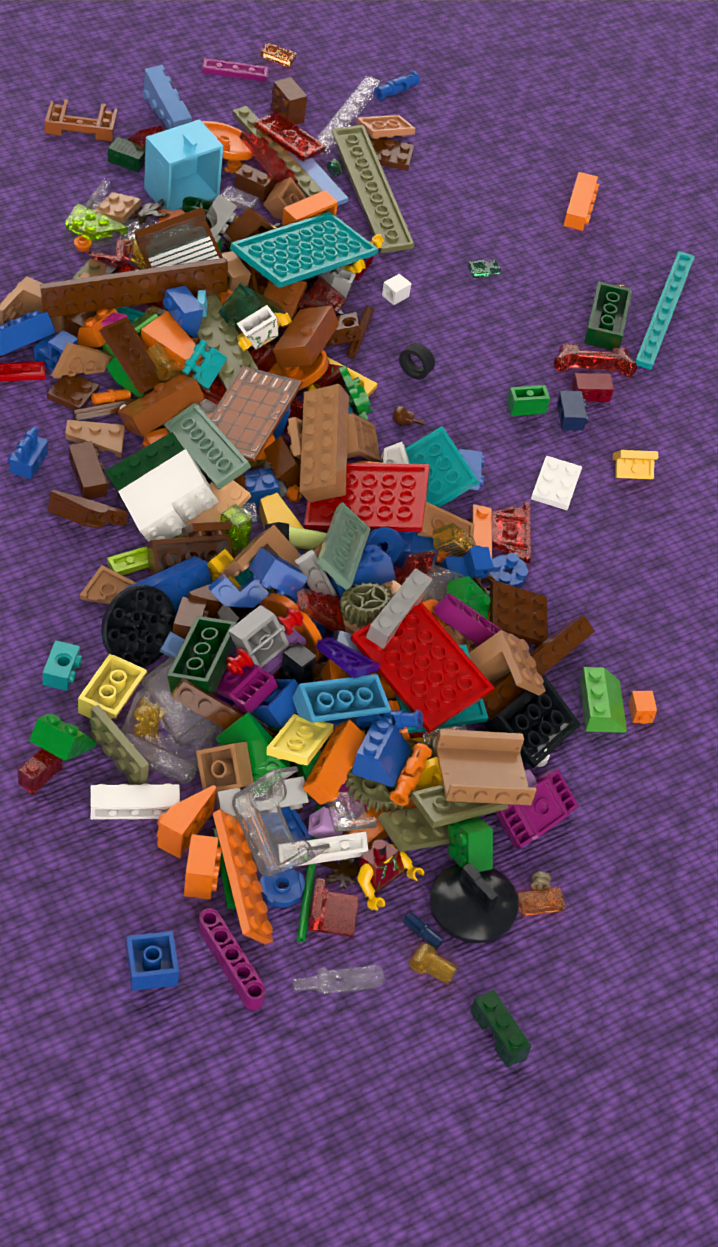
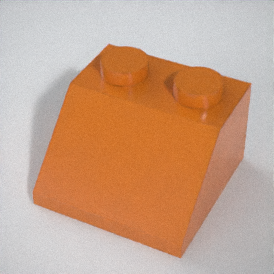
(89, 333)

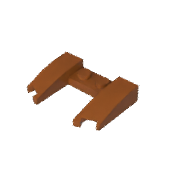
(57, 121)

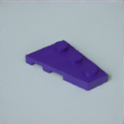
(347, 658)

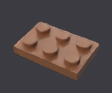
(386, 126)

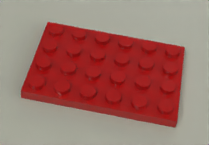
(379, 496)
(426, 668)

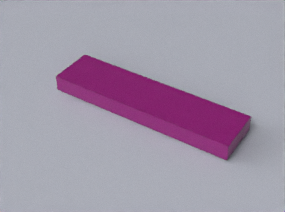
(235, 70)

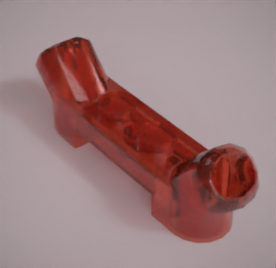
(618, 360)

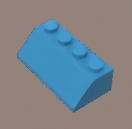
(340, 698)

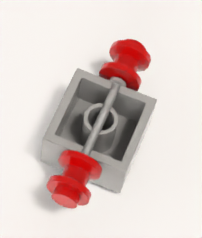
(261, 637)

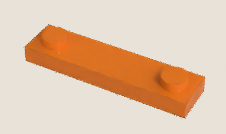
(482, 518)

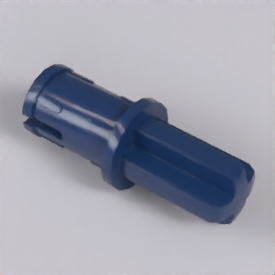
(423, 930)

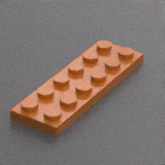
(243, 879)

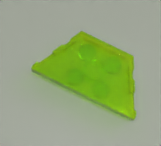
(92, 224)

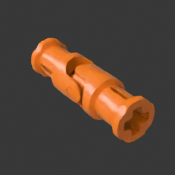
(411, 774)

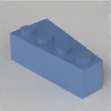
(164, 99)

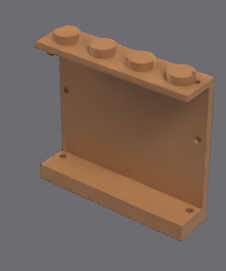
(483, 767)

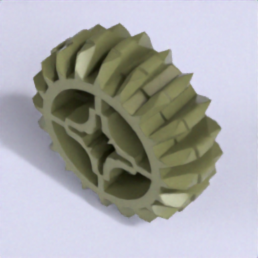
(364, 603)

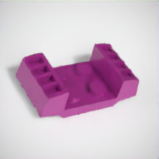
(248, 688)
(550, 806)

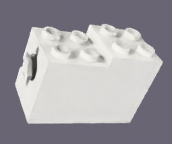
(168, 497)

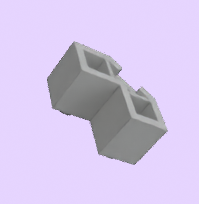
(339, 279)

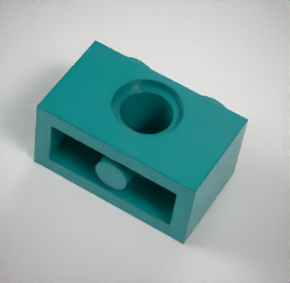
(62, 665)

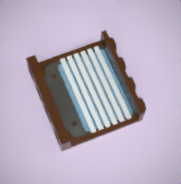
(178, 241)

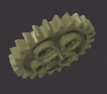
(372, 793)

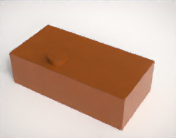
(306, 337)
(160, 404)

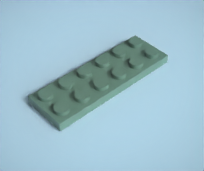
(207, 446)
(343, 546)

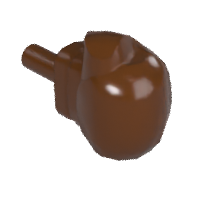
(403, 417)

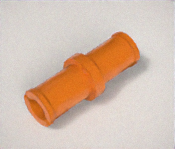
(110, 396)

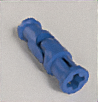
(397, 85)
(402, 719)

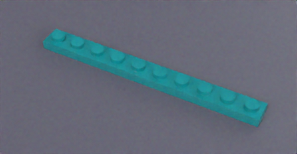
(664, 310)

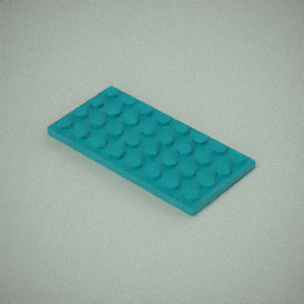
(303, 249)

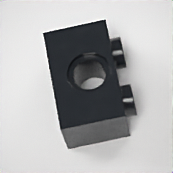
(298, 664)

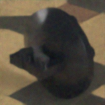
(138, 624)
(473, 903)

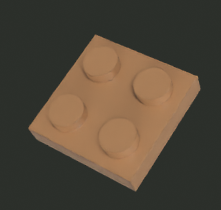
(119, 206)

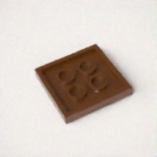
(519, 612)

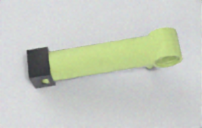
(299, 537)

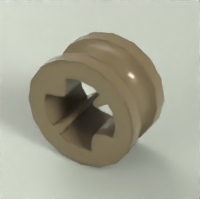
(540, 881)

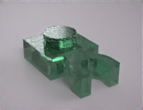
(482, 269)

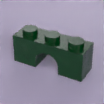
(510, 1041)

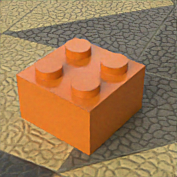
(202, 867)

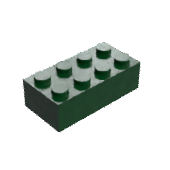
(608, 316)
(143, 462)
(203, 654)

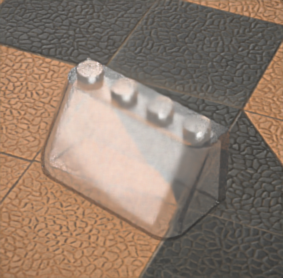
(179, 720)

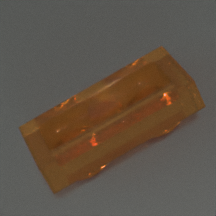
(278, 54)
(540, 901)

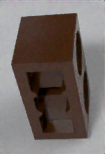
(347, 330)

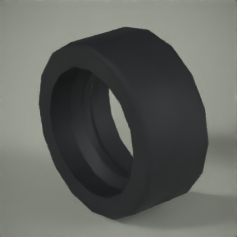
(410, 367)

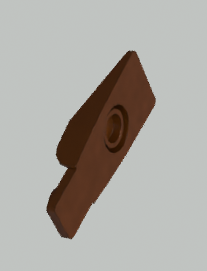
(85, 511)

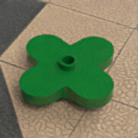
(357, 394)

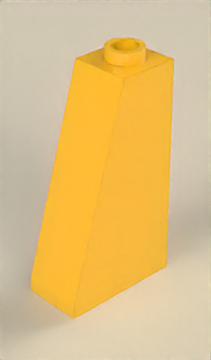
(274, 510)

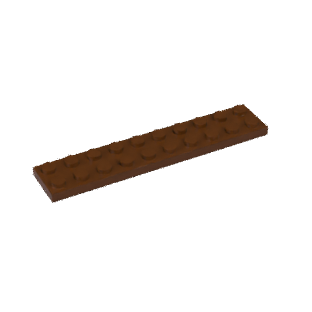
(132, 287)

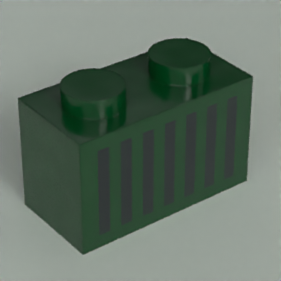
(127, 154)

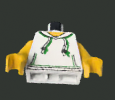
(260, 328)

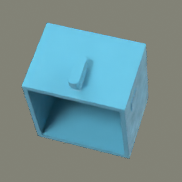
(183, 164)

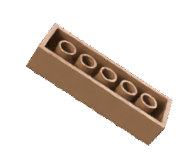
(324, 443)

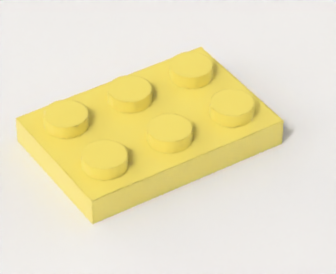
(299, 740)

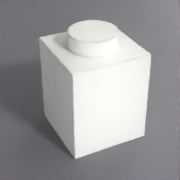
(396, 289)

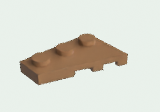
(80, 359)
(103, 435)
(437, 517)
(105, 586)

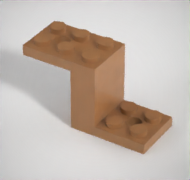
(27, 299)
(360, 440)
(270, 540)
(503, 655)

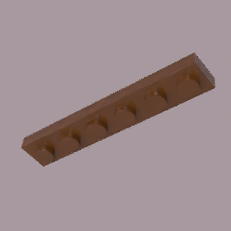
(209, 705)

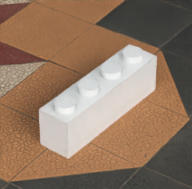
(132, 801)

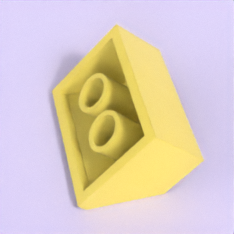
(111, 686)

